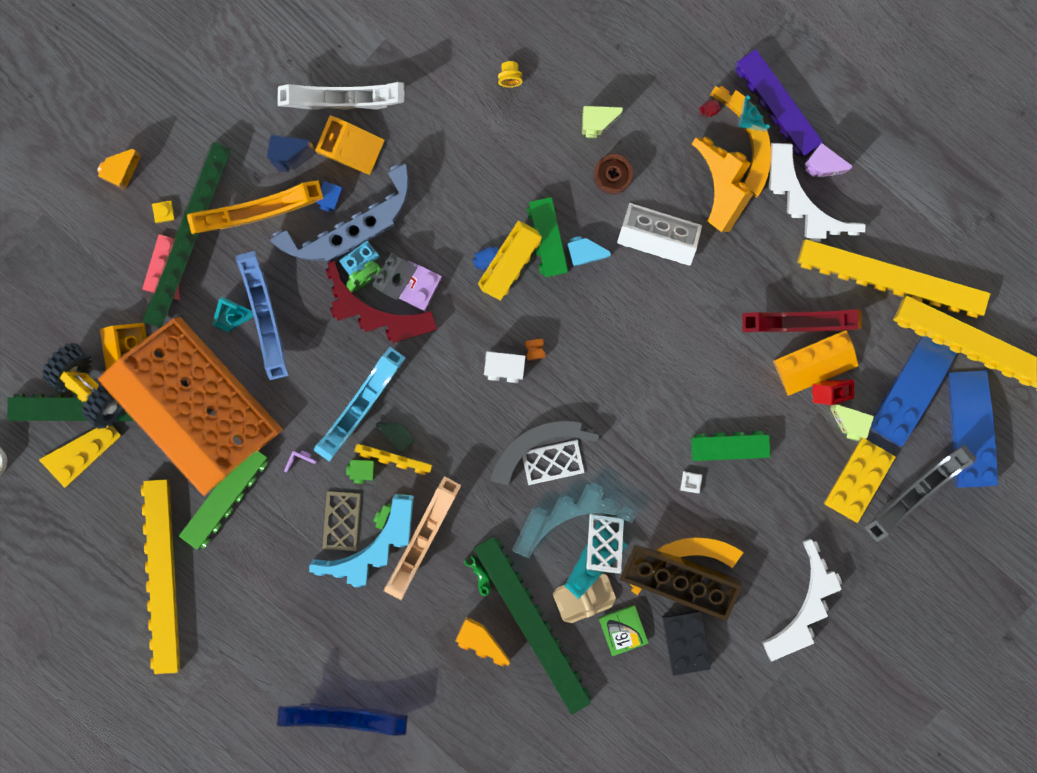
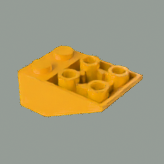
(349, 145)
(477, 637)

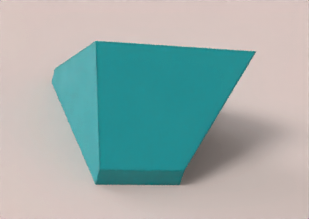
(750, 117)
(230, 315)

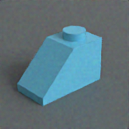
(585, 251)

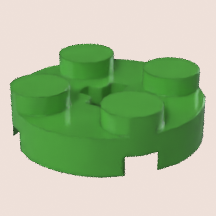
(362, 278)

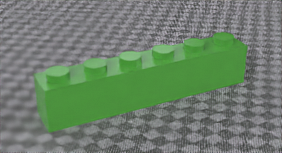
(221, 501)

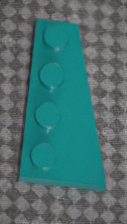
(582, 578)

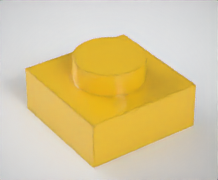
(163, 212)

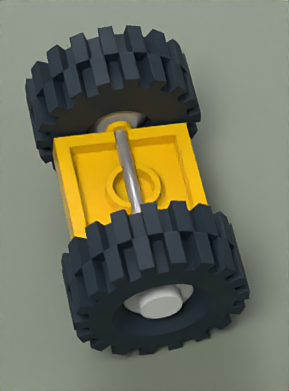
(70, 371)

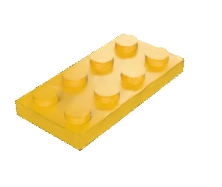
(859, 480)

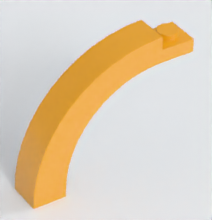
(759, 142)
(700, 546)

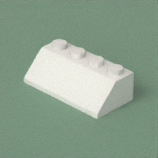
(659, 234)

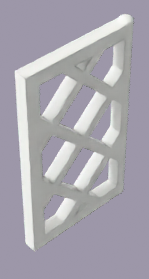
(565, 473)
(592, 551)

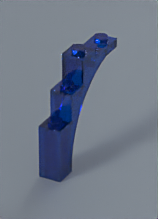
(342, 717)

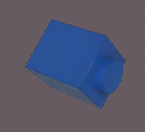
(331, 197)

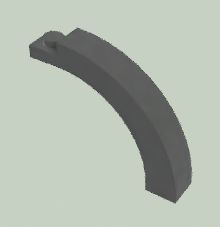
(515, 451)

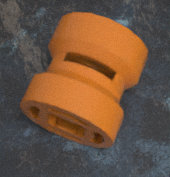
(535, 349)

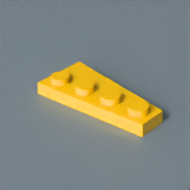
(79, 454)
(385, 457)

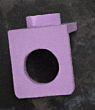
(304, 455)

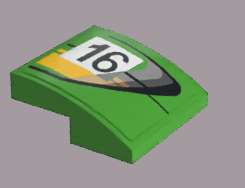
(623, 630)

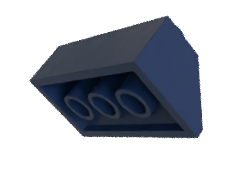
(289, 152)

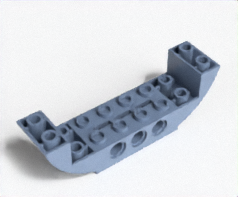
(324, 247)

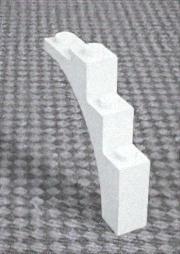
(340, 97)
(783, 178)
(797, 634)

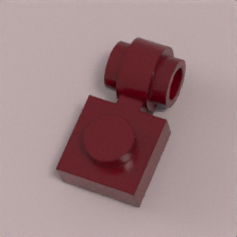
(709, 109)

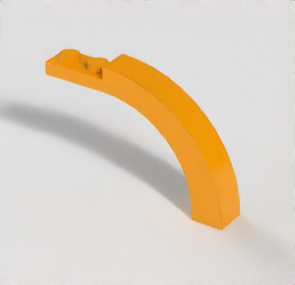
(256, 210)

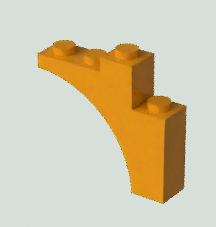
(730, 193)

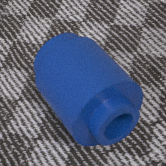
(484, 258)

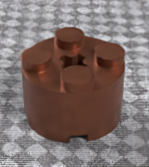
(604, 180)

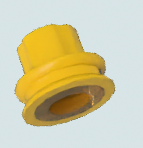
(510, 75)

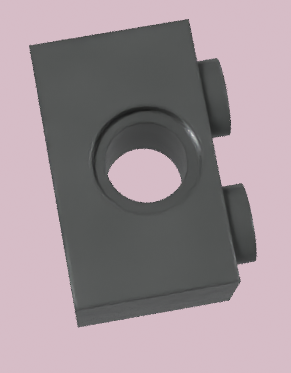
(394, 276)

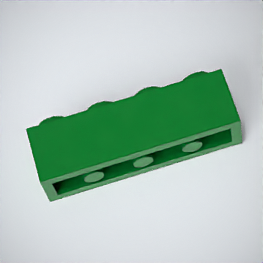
(550, 247)
(730, 447)

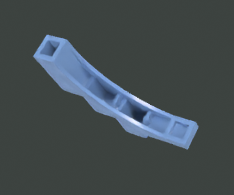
(264, 315)

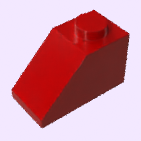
(833, 391)

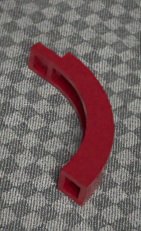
(801, 321)

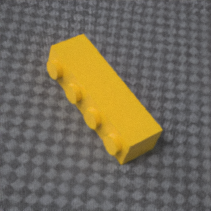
(509, 260)

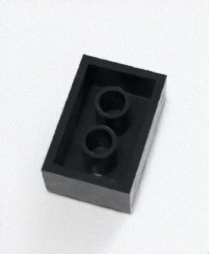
(686, 642)

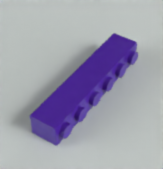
(778, 103)

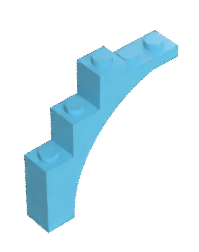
(360, 404)
(377, 553)

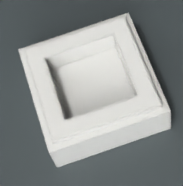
(691, 482)

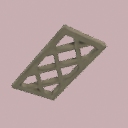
(327, 529)

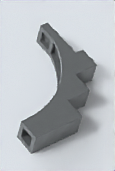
(919, 490)

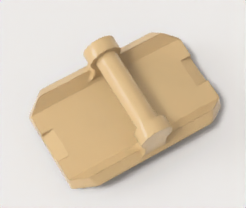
(594, 600)

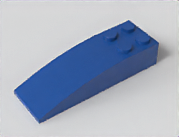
(912, 390)
(973, 426)

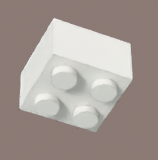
(504, 366)

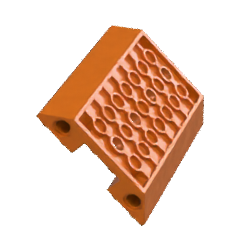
(178, 415)

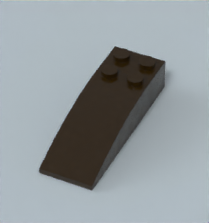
(682, 581)

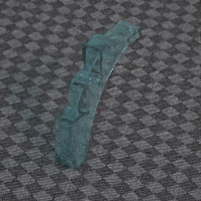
(539, 524)

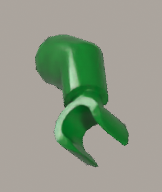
(483, 577)

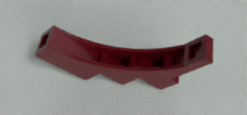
(399, 326)

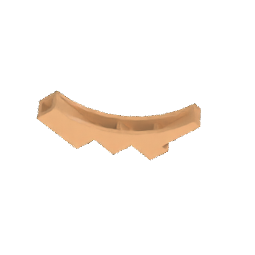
(422, 538)

